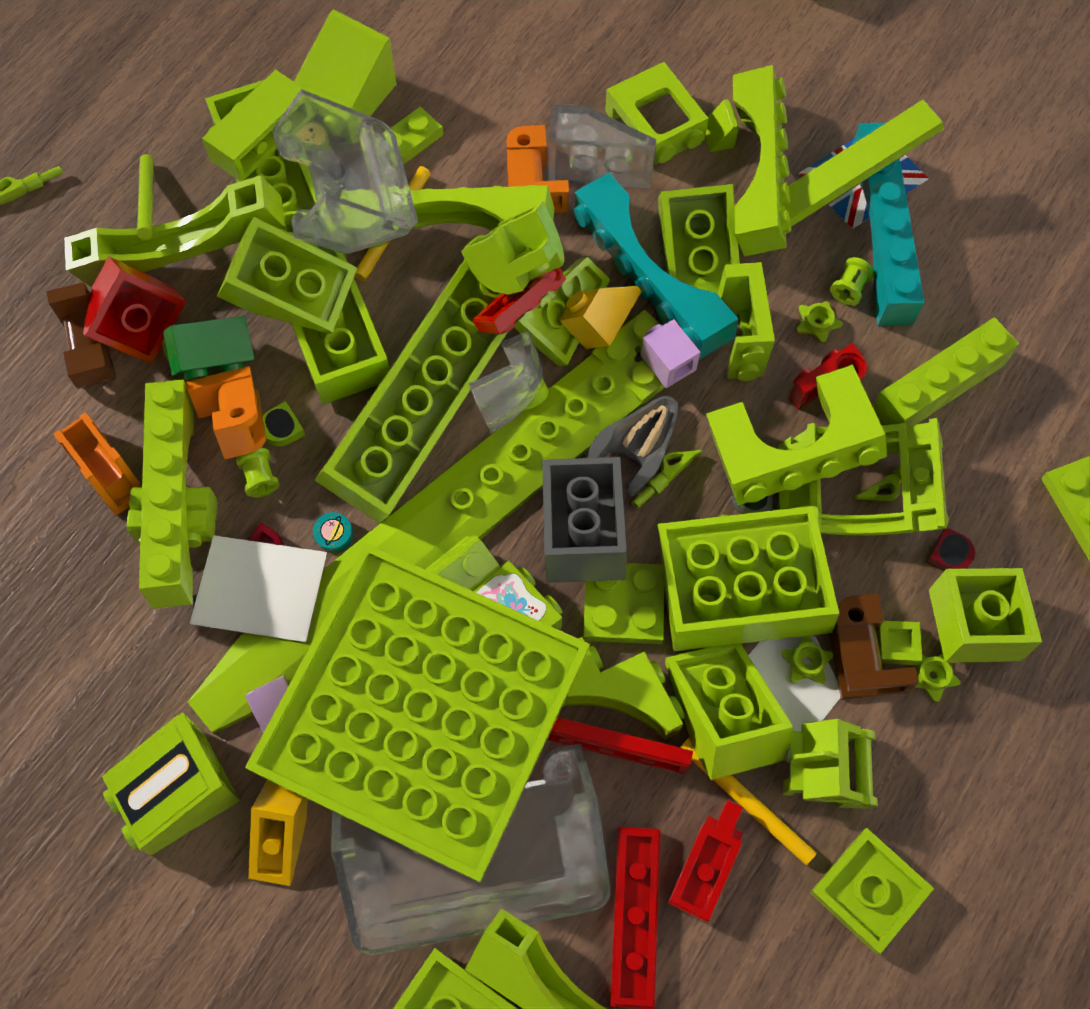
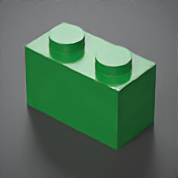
(208, 346)

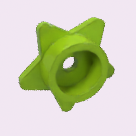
(822, 312)
(814, 653)
(944, 679)

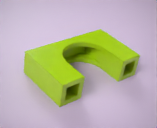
(761, 470)

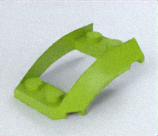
(921, 480)

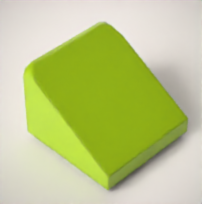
(722, 128)

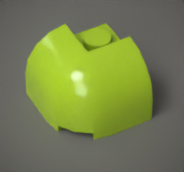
(516, 251)

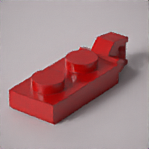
(507, 308)
(708, 864)

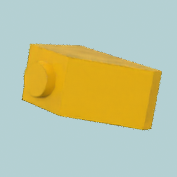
(598, 314)
(276, 834)

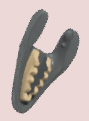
(641, 438)

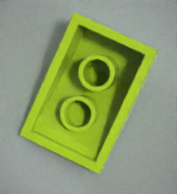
(698, 234)
(286, 279)
(729, 710)

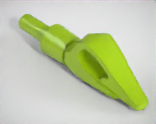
(12, 188)
(667, 474)
(890, 482)

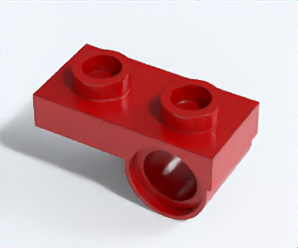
(805, 382)

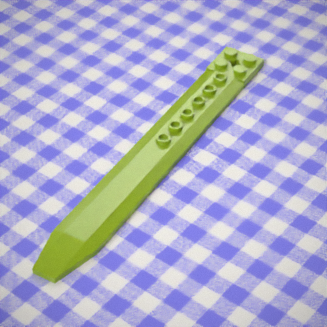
(459, 503)

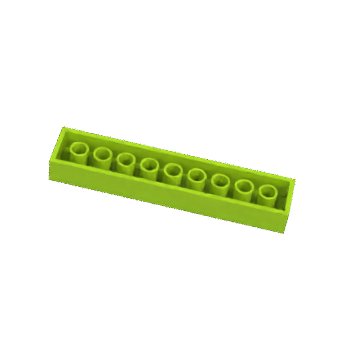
(352, 354)

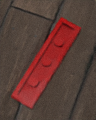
(621, 745)
(635, 918)

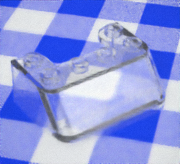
(353, 172)

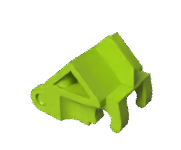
(822, 764)

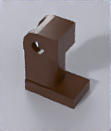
(87, 359)
(858, 652)

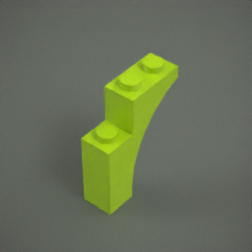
(629, 688)

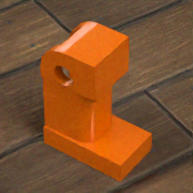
(525, 162)
(233, 408)
(98, 462)

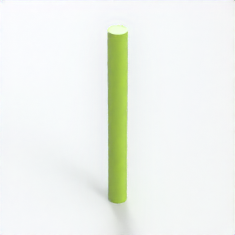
(145, 197)

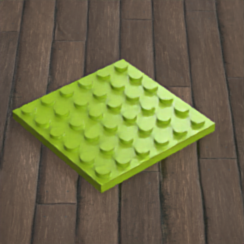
(420, 711)

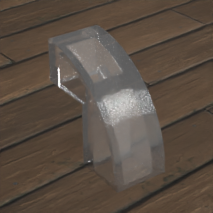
(511, 389)

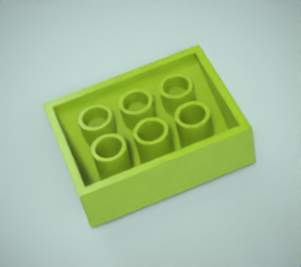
(746, 578)

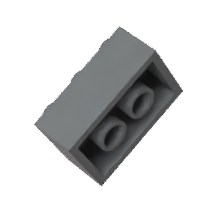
(584, 520)

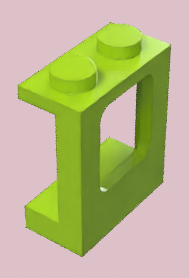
(646, 87)
(746, 295)

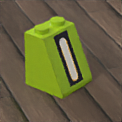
(168, 786)

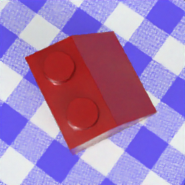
(131, 310)

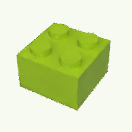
(984, 615)

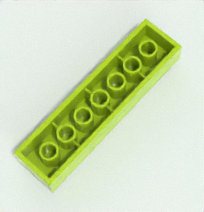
(414, 401)

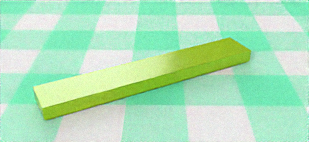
(862, 160)

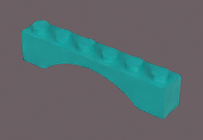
(897, 277)
(700, 313)

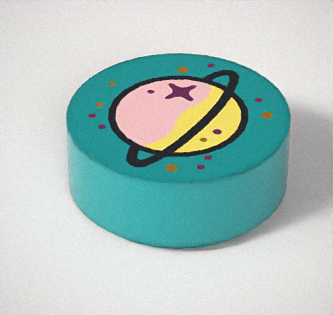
(333, 532)

